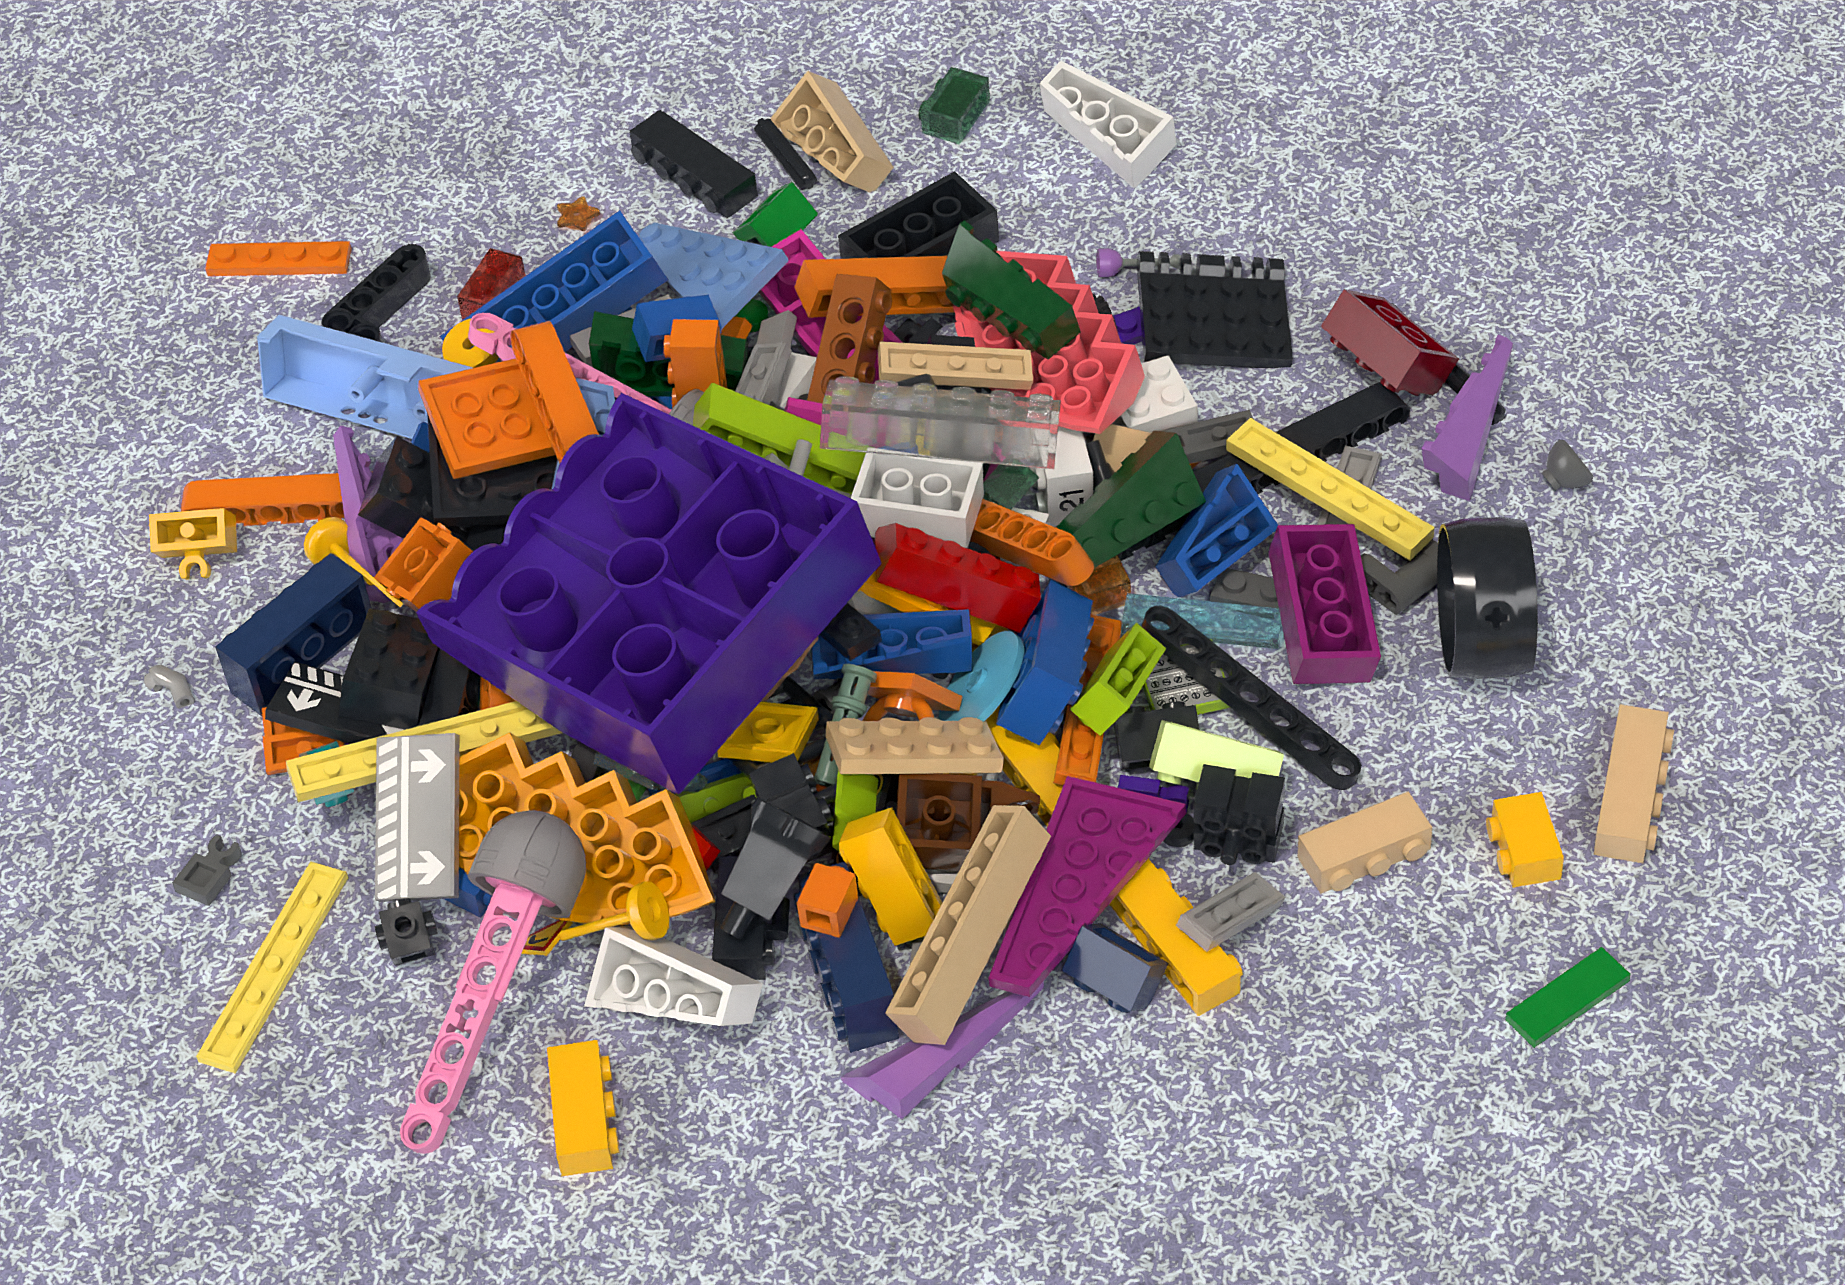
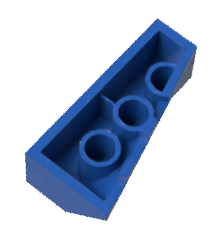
(909, 644)

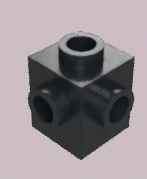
(408, 945)

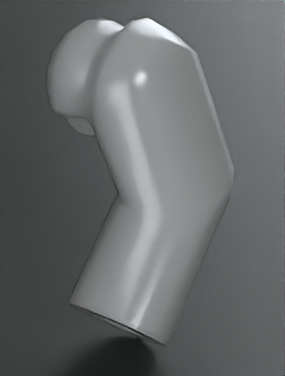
(162, 676)

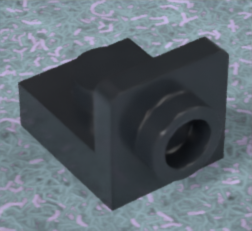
(915, 333)

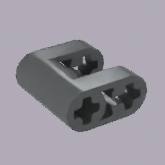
(1407, 584)

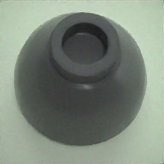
(1566, 468)

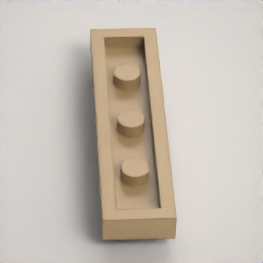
(957, 365)

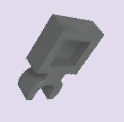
(207, 875)

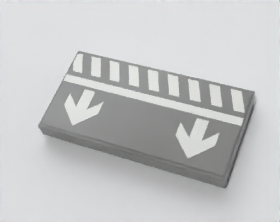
(417, 817)

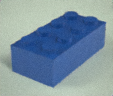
(1051, 664)

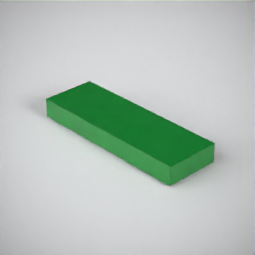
(1567, 997)

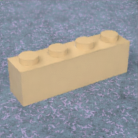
(1631, 784)

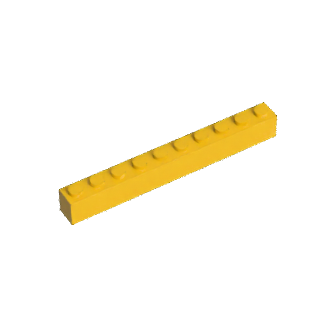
(1146, 902)

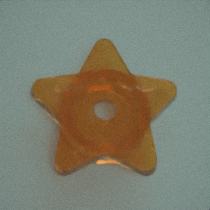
(580, 221)

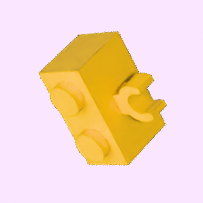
(193, 536)

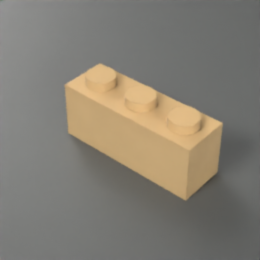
(1365, 843)

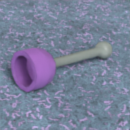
(1110, 262)

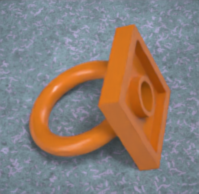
(908, 696)

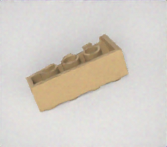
(831, 131)

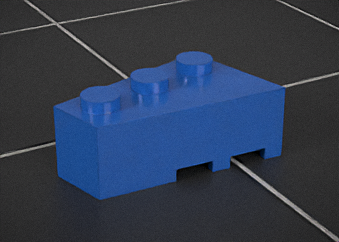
(1216, 533)

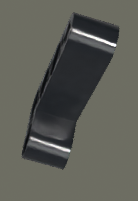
(380, 294)

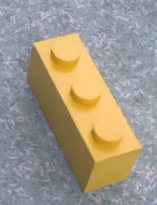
(890, 875)
(582, 1108)

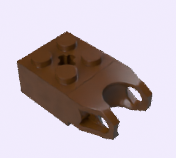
(948, 811)

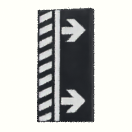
(311, 702)

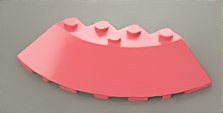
(1091, 373)

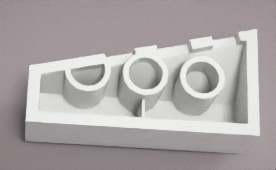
(668, 982)

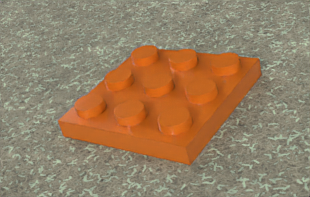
(485, 418)

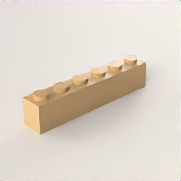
(968, 925)

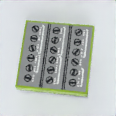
(1173, 684)

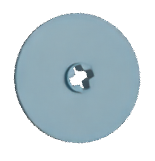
(992, 676)

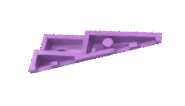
(1464, 433)
(366, 541)
(914, 1069)

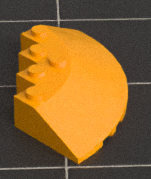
(619, 837)

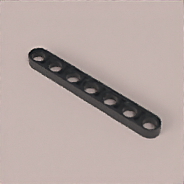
(1258, 712)

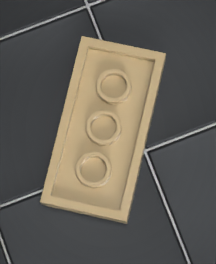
(913, 746)

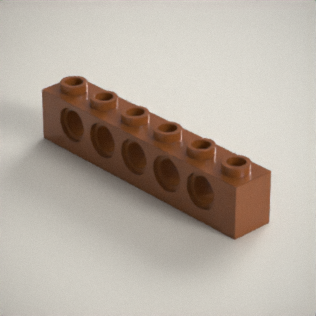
(841, 334)

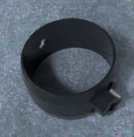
(1494, 610)

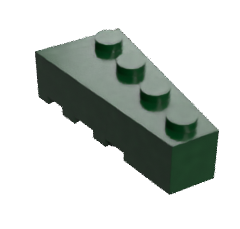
(619, 356)
(1137, 499)

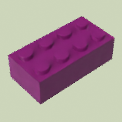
(1324, 604)

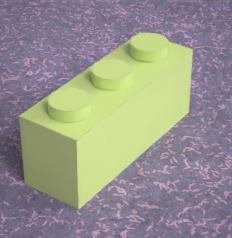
(1184, 750)

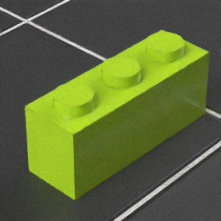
(1118, 679)

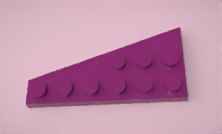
(1093, 852)

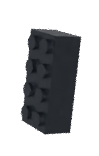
(922, 223)

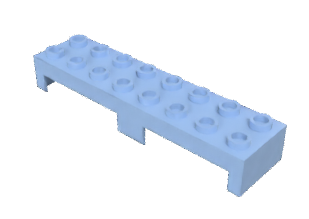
(344, 371)

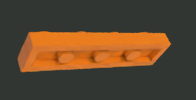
(278, 258)

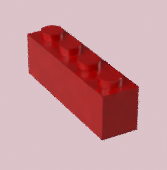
(956, 576)

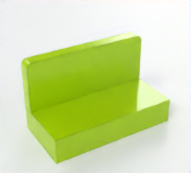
(854, 799)

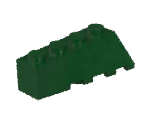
(1006, 296)

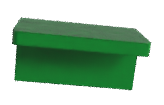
(777, 217)

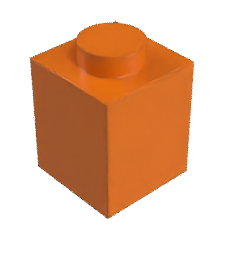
(827, 899)

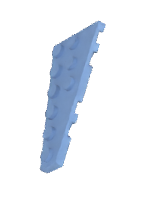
(712, 266)

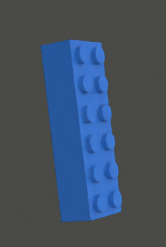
(596, 273)

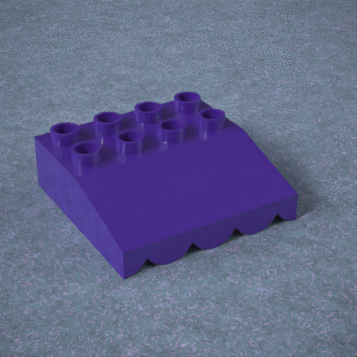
(654, 590)

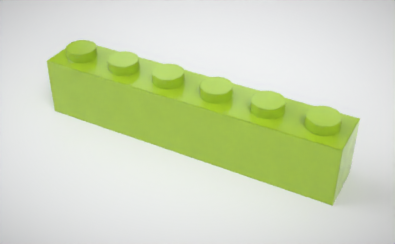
(771, 430)

